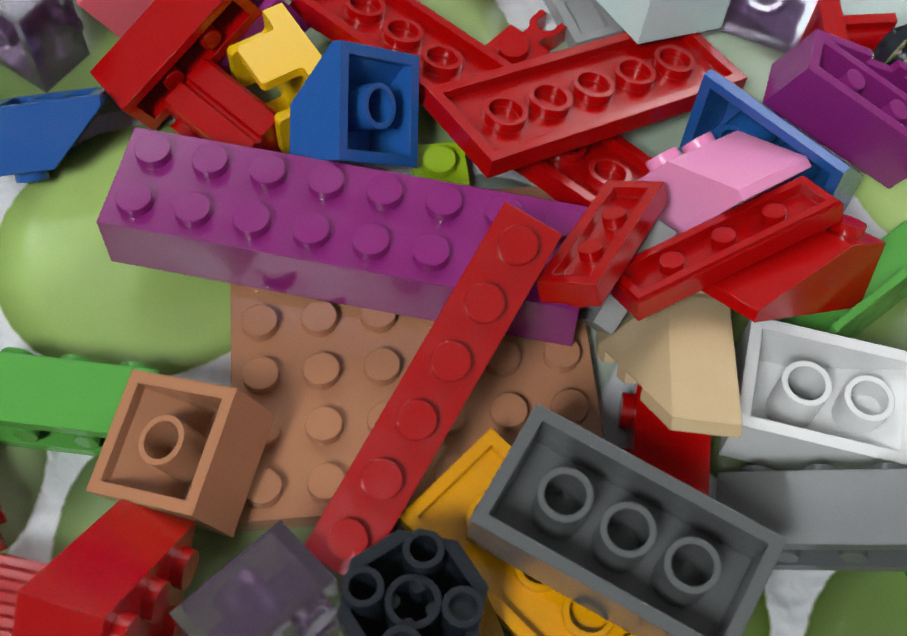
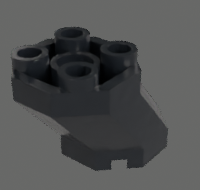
(415, 588)

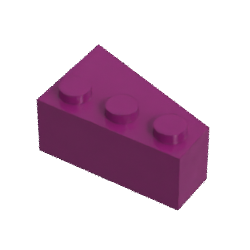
(845, 102)

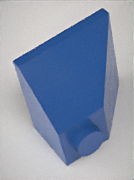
(44, 129)

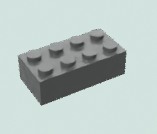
(622, 534)

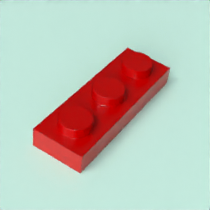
(602, 243)

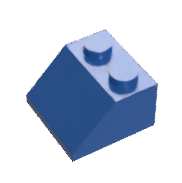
(359, 108)

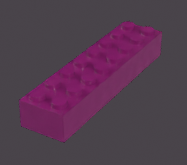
(313, 227)

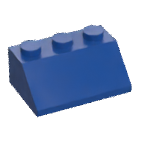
(728, 108)

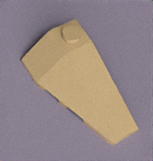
(682, 364)

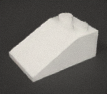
(818, 399)

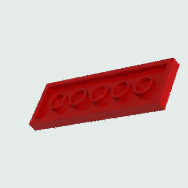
(573, 97)

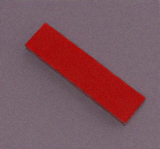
(725, 246)

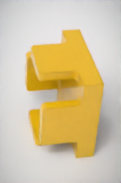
(275, 58)

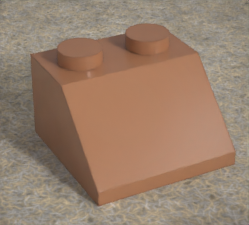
(183, 449)

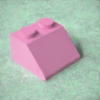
(719, 175)

